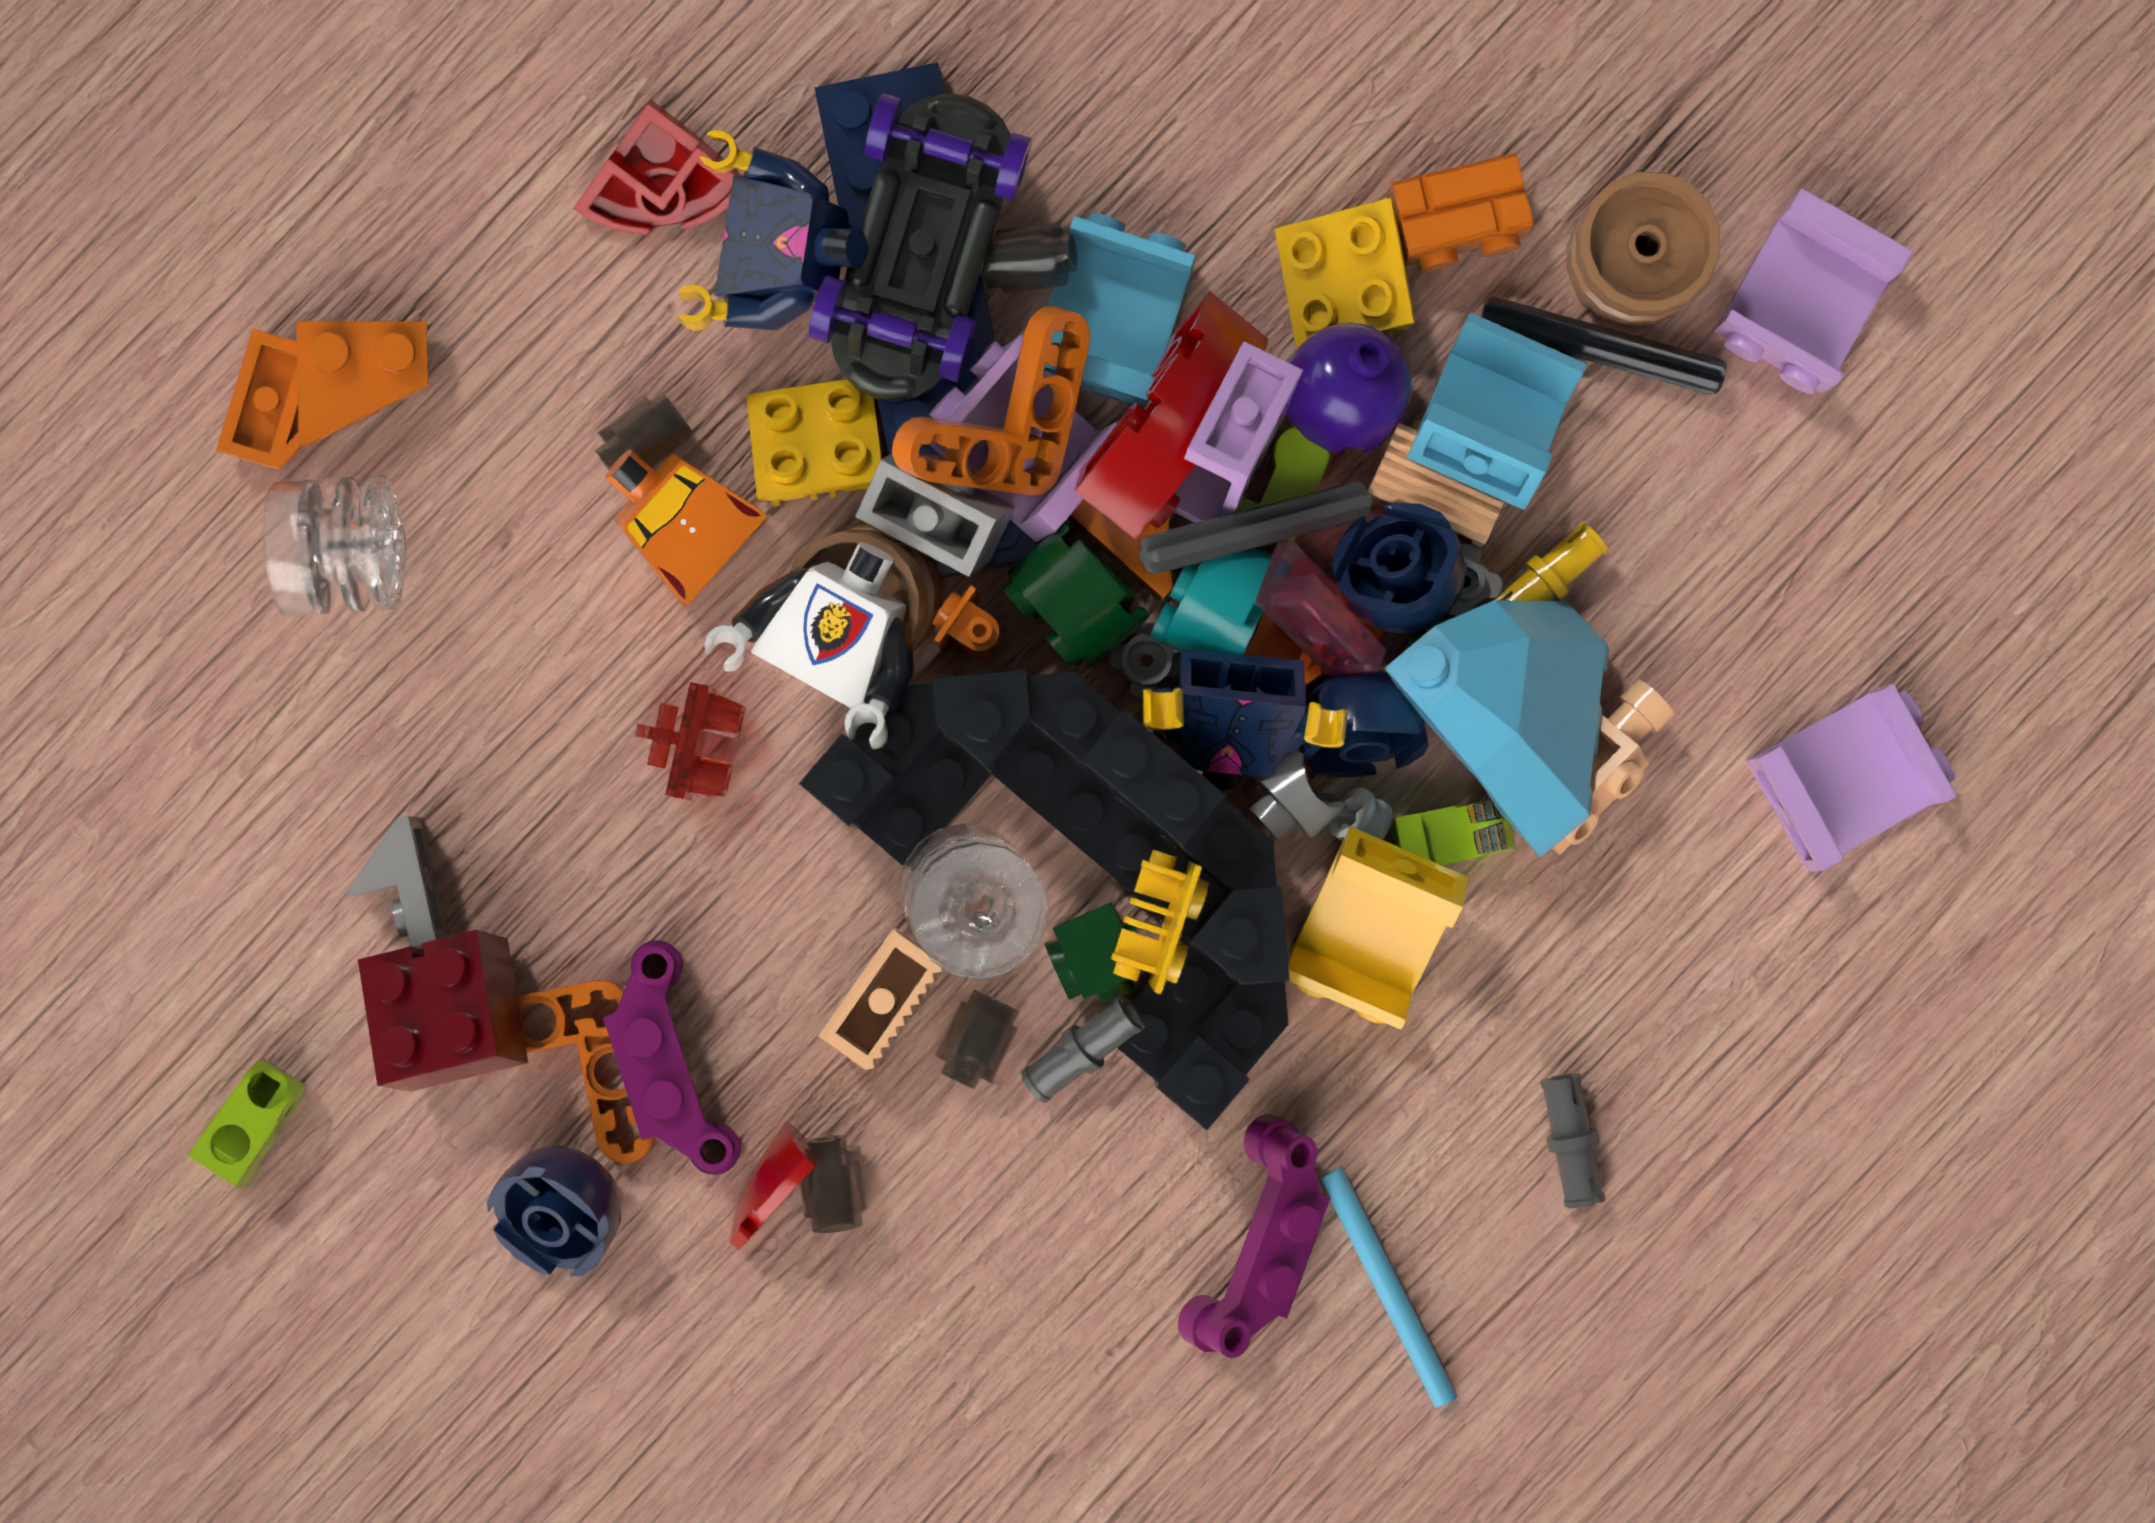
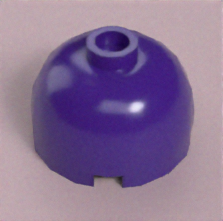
(1349, 387)

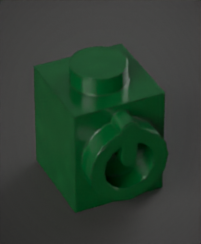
(1084, 954)

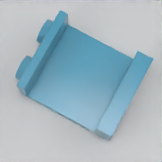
(1130, 299)
(1496, 411)

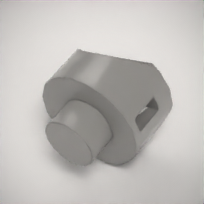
(1292, 801)

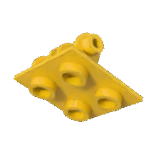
(1346, 271)
(812, 441)
(1167, 954)

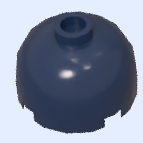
(1400, 568)
(1377, 727)
(556, 1210)

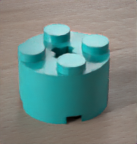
(1215, 604)

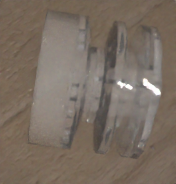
(323, 546)
(960, 867)

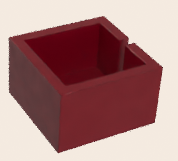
(442, 1011)

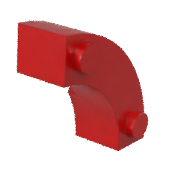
(1143, 457)

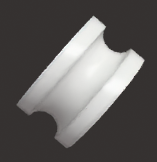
(1362, 813)

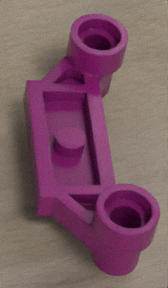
(656, 1066)
(1274, 1246)

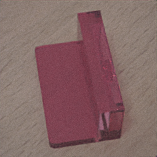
(1315, 614)

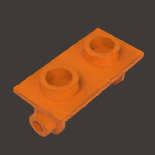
(967, 626)

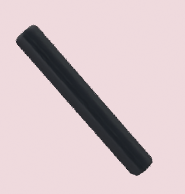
(1609, 346)

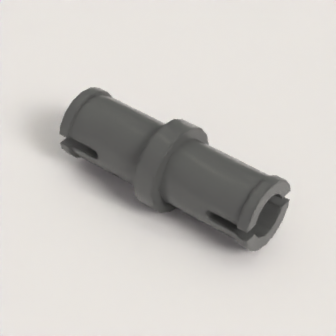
(1082, 1049)
(1572, 1140)

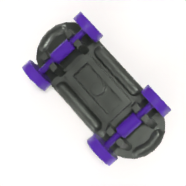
(927, 229)

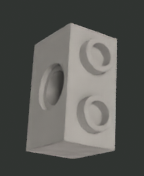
(939, 519)

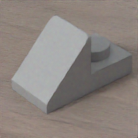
(405, 864)

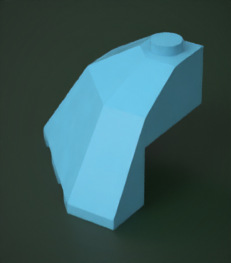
(1517, 705)

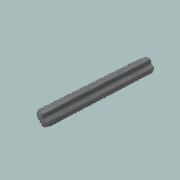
(1254, 527)

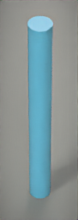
(1388, 1287)

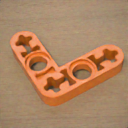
(1012, 444)
(592, 1045)

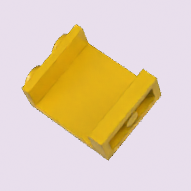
(1375, 927)

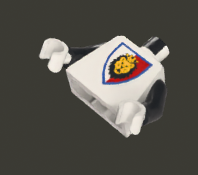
(833, 635)

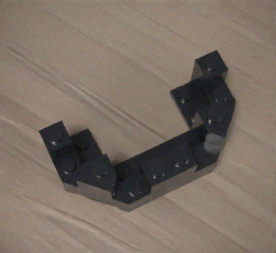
(1117, 800)

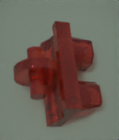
(702, 714)

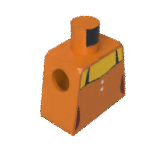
(681, 520)

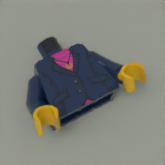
(775, 243)
(1239, 714)

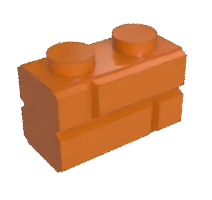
(1462, 212)

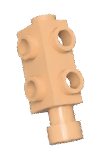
(1618, 745)

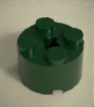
(1075, 597)

